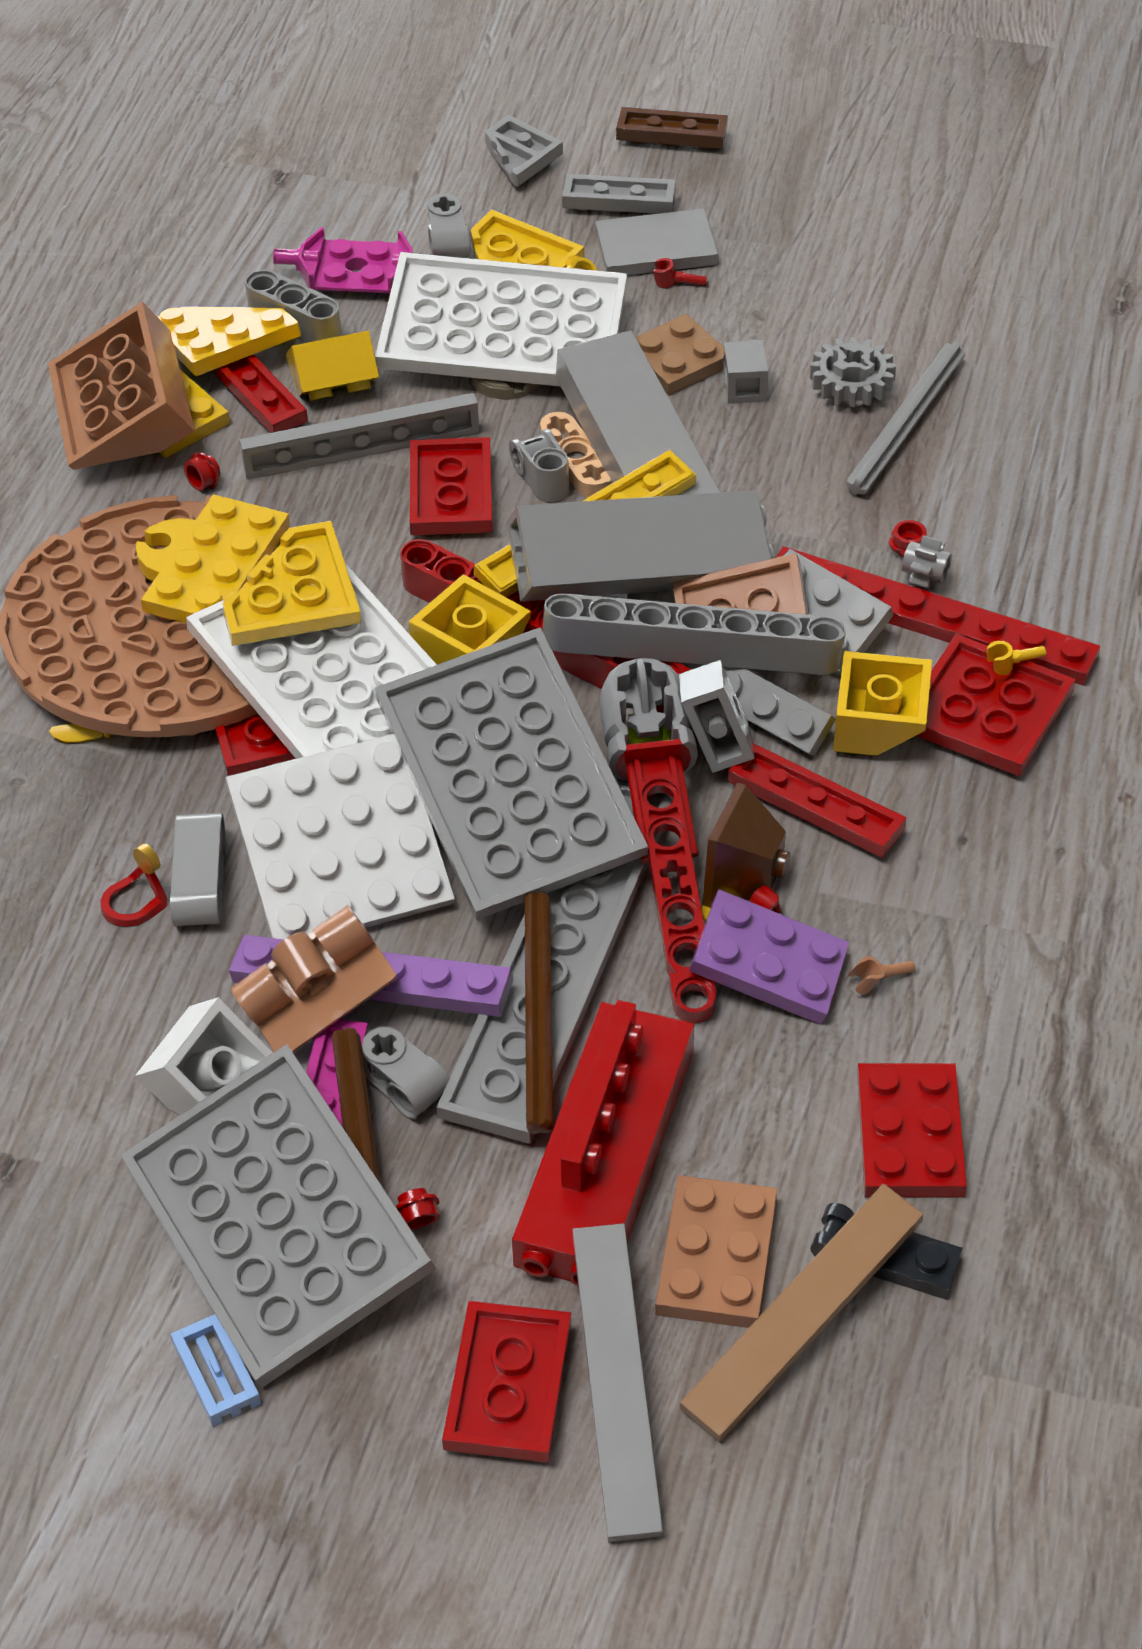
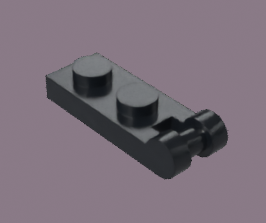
(917, 1264)

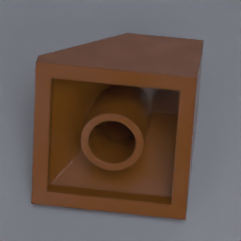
(744, 848)

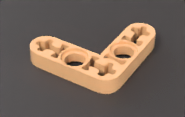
(586, 472)

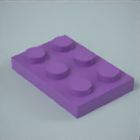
(769, 956)

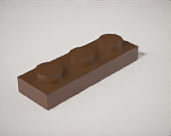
(672, 127)

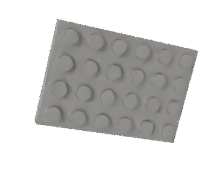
(510, 773)
(276, 1215)

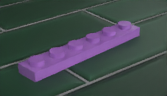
(418, 982)

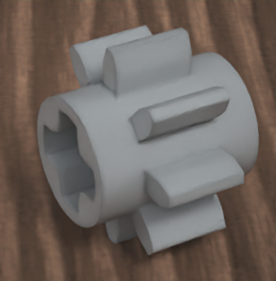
(926, 562)

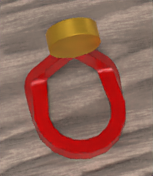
(147, 863)

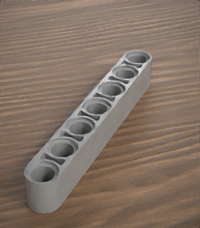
(693, 634)

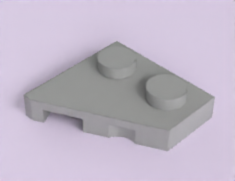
(521, 148)

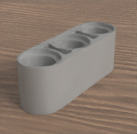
(314, 311)
(198, 869)

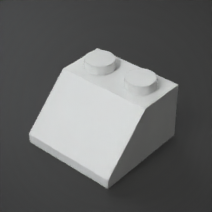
(201, 1055)

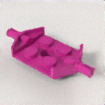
(331, 263)

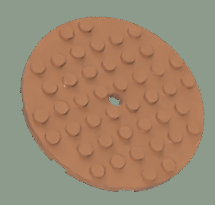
(88, 649)

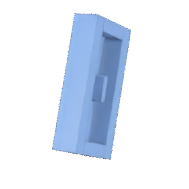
(231, 1403)

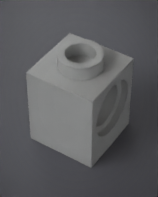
(745, 371)

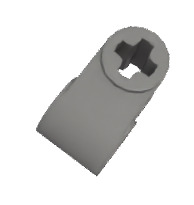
(447, 227)
(542, 465)
(402, 1071)

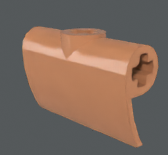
(314, 981)

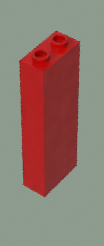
(629, 1152)

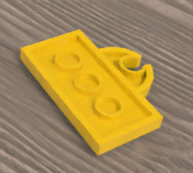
(205, 555)

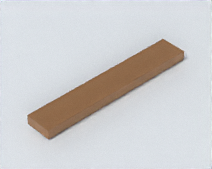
(800, 1313)

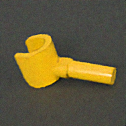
(1004, 656)

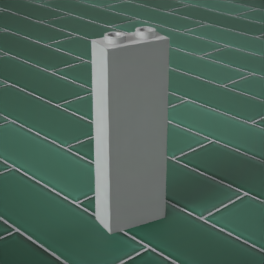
(625, 408)
(633, 542)

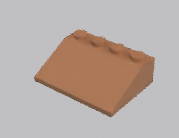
(120, 392)

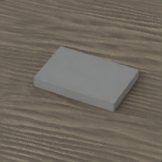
(636, 242)

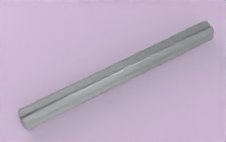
(905, 419)

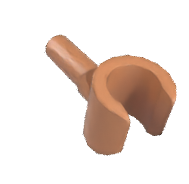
(872, 972)

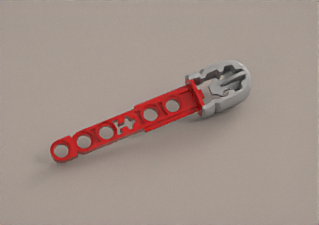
(661, 769)

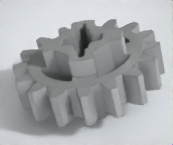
(852, 371)

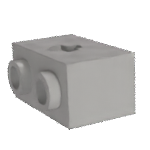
(716, 716)

